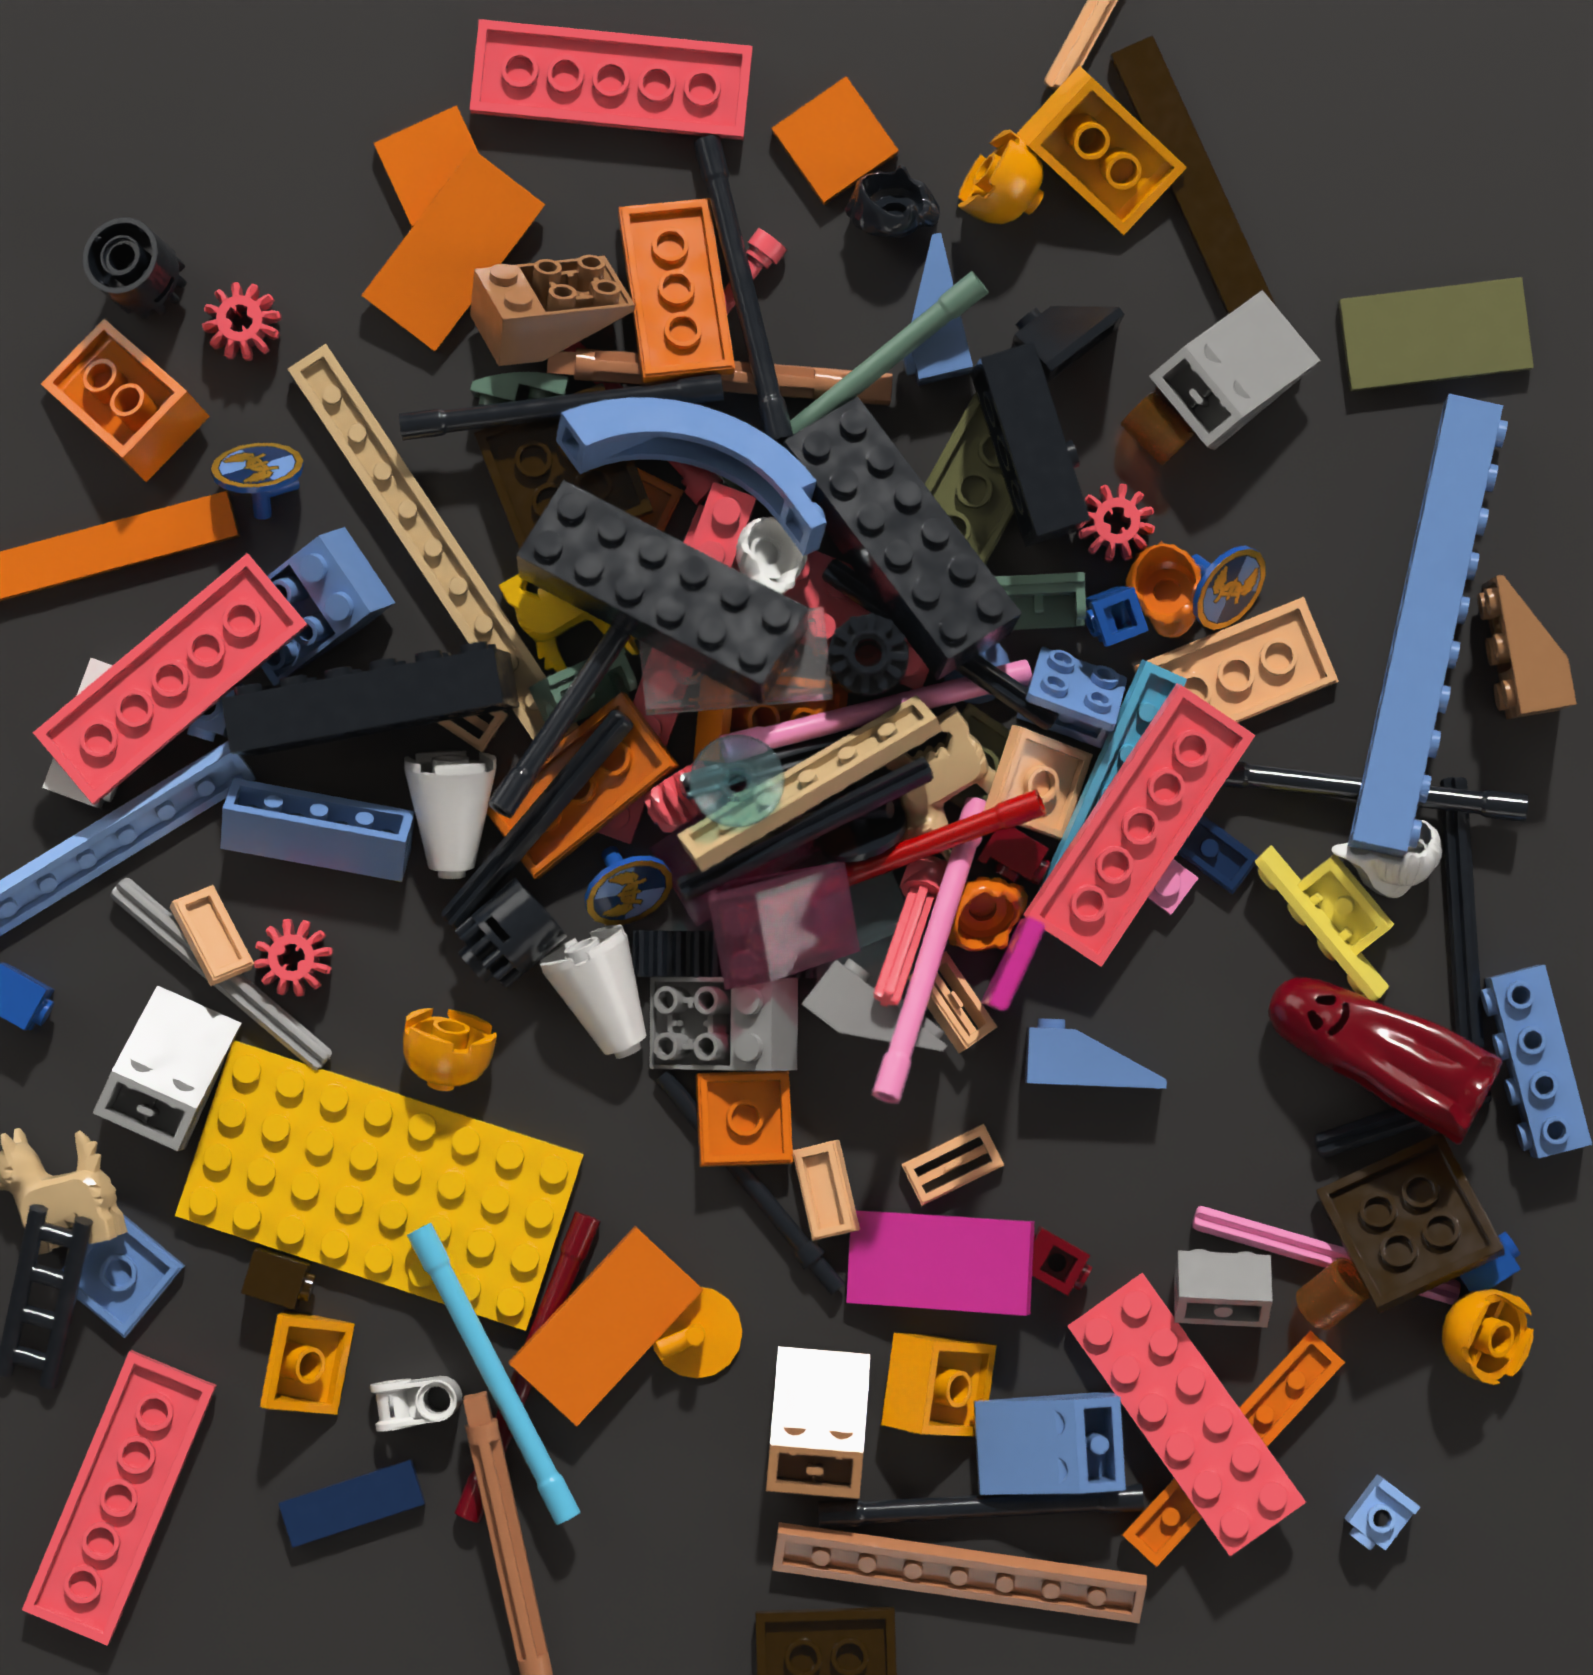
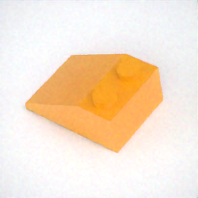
(1101, 150)

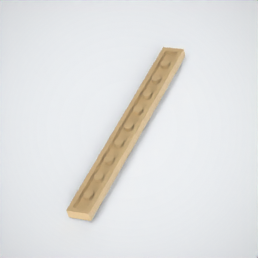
(416, 521)

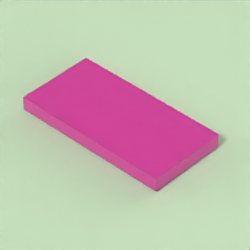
(1013, 963)
(941, 1262)

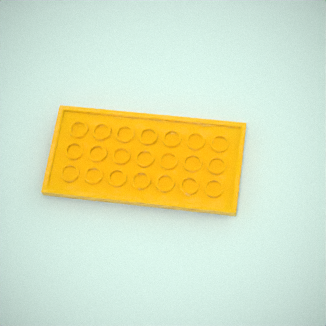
(356, 1168)

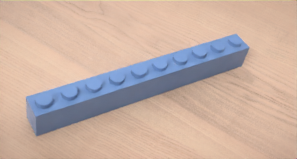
(1426, 626)

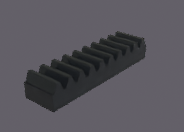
(682, 955)

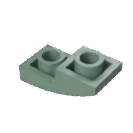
(508, 386)

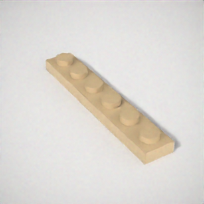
(820, 778)

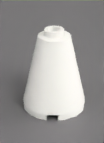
(450, 806)
(600, 988)

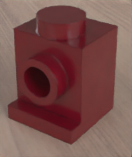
(1015, 856)
(1075, 1269)

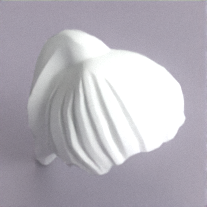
(769, 554)
(1395, 875)

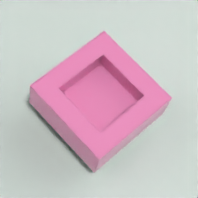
(1172, 887)

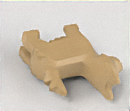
(954, 769)
(66, 1196)

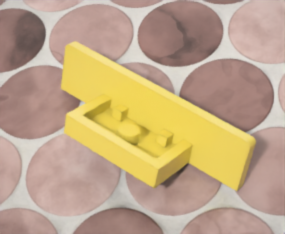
(1335, 911)

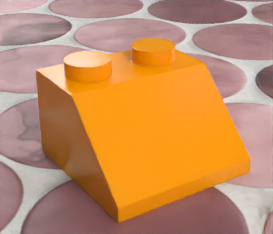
(936, 1383)

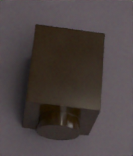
(278, 1278)

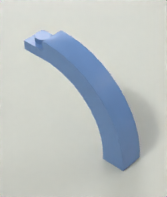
(702, 438)

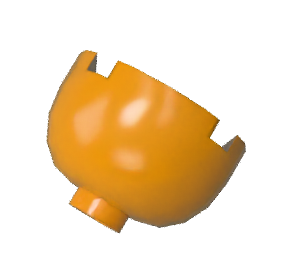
(1004, 182)
(447, 1049)
(1487, 1334)

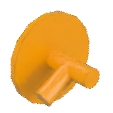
(702, 1337)

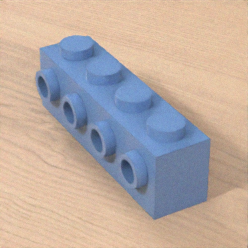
(267, 823)
(1536, 1061)

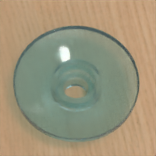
(731, 759)

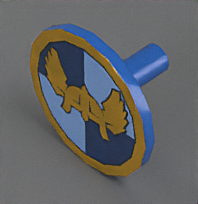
(259, 470)
(1228, 586)
(627, 888)

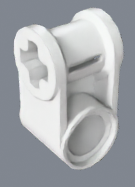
(406, 1403)

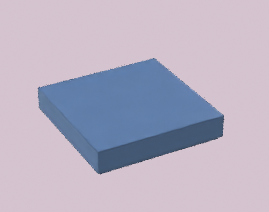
(126, 1277)

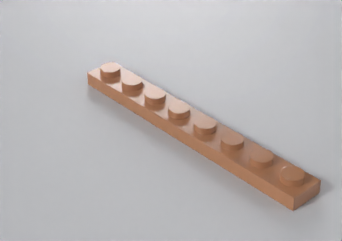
(959, 1572)

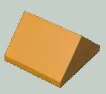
(307, 1363)

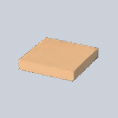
(1041, 764)

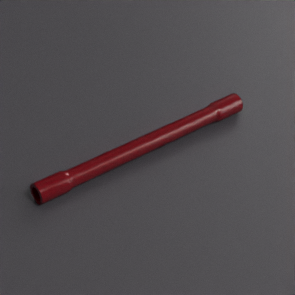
(573, 1253)

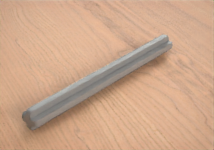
(237, 989)

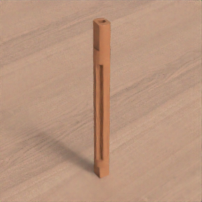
(793, 380)
(506, 1537)

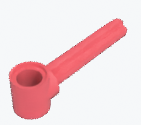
(920, 887)

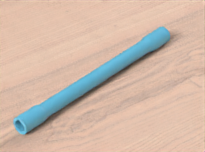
(549, 1482)

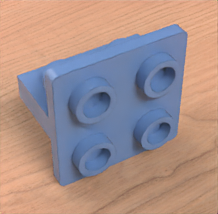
(1081, 693)

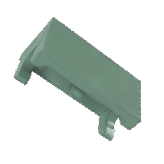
(1047, 599)
(552, 688)

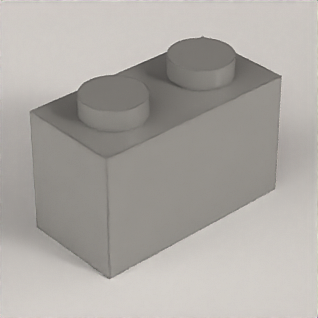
(1222, 1288)

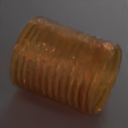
(1157, 428)
(1331, 1294)

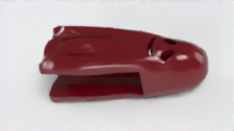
(1389, 1052)

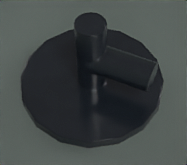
(865, 835)

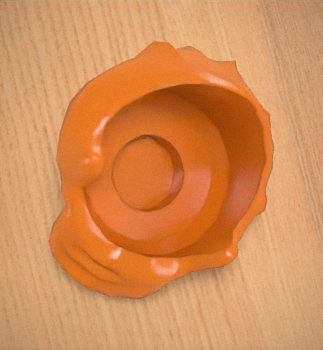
(1165, 587)
(987, 914)

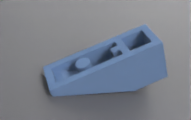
(947, 350)
(1074, 1058)

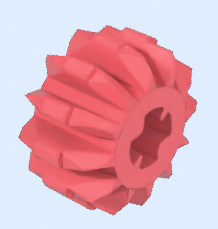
(227, 332)
(1129, 515)
(668, 805)
(282, 947)

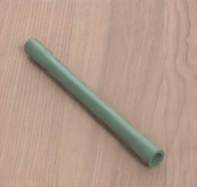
(948, 307)

